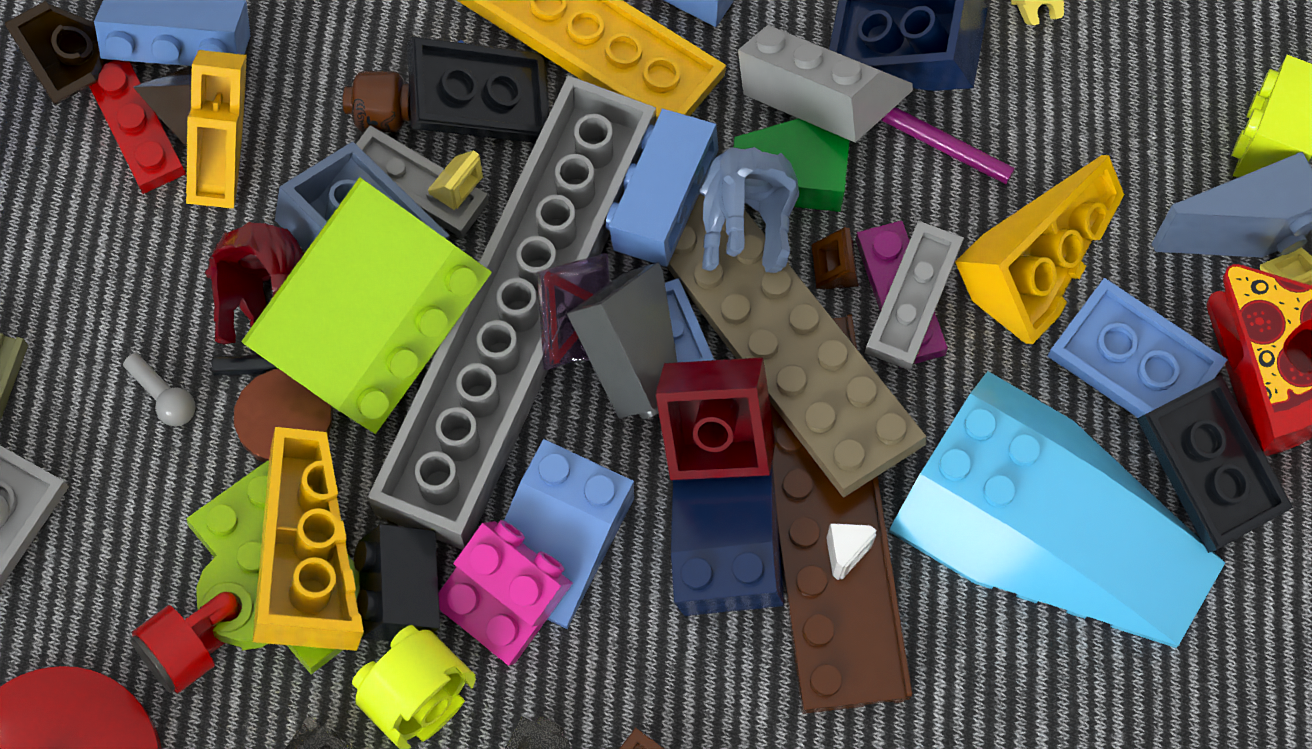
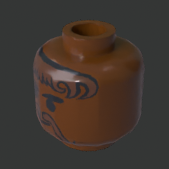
(378, 100)

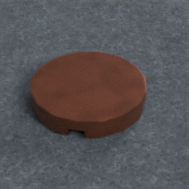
(277, 402)

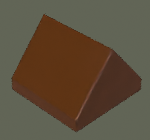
(835, 261)

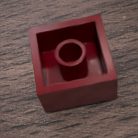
(716, 418)

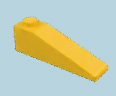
(1030, 257)

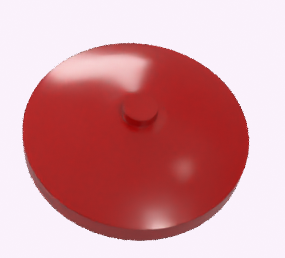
(72, 711)

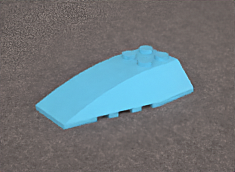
(1051, 516)

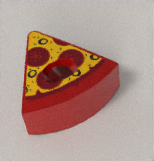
(1267, 338)

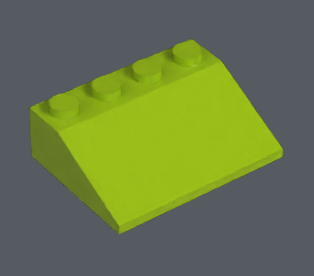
(366, 306)

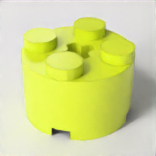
(412, 687)

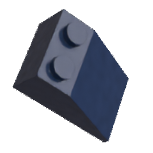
(915, 40)
(725, 545)

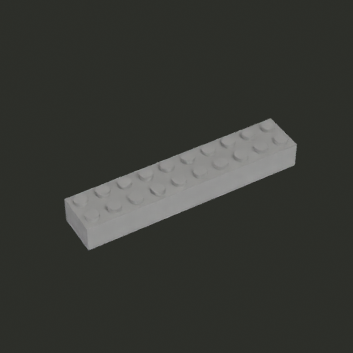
(493, 355)

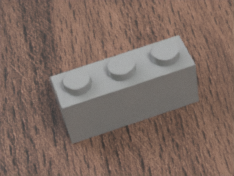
(817, 83)

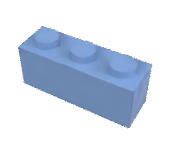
(170, 29)
(662, 187)

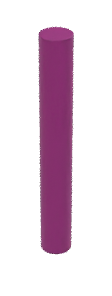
(949, 145)

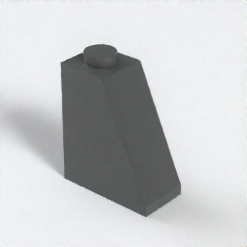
(628, 338)

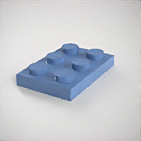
(1133, 352)

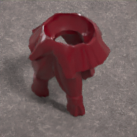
(240, 267)

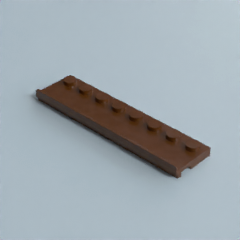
(846, 628)

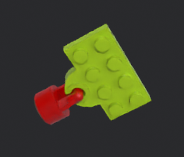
(226, 593)

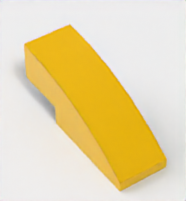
(215, 128)

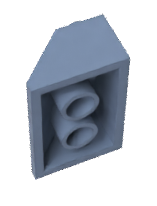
(316, 193)

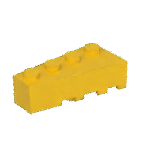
(304, 560)

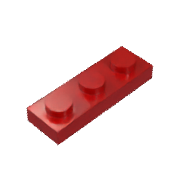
(135, 127)

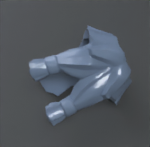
(753, 180)

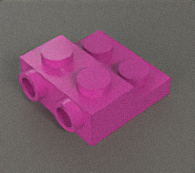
(502, 590)

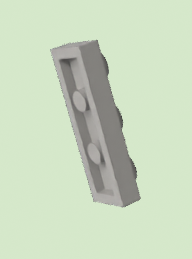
(415, 176)
(914, 295)

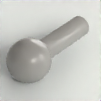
(173, 405)

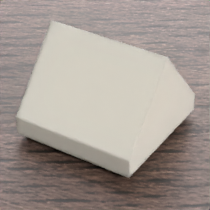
(848, 546)

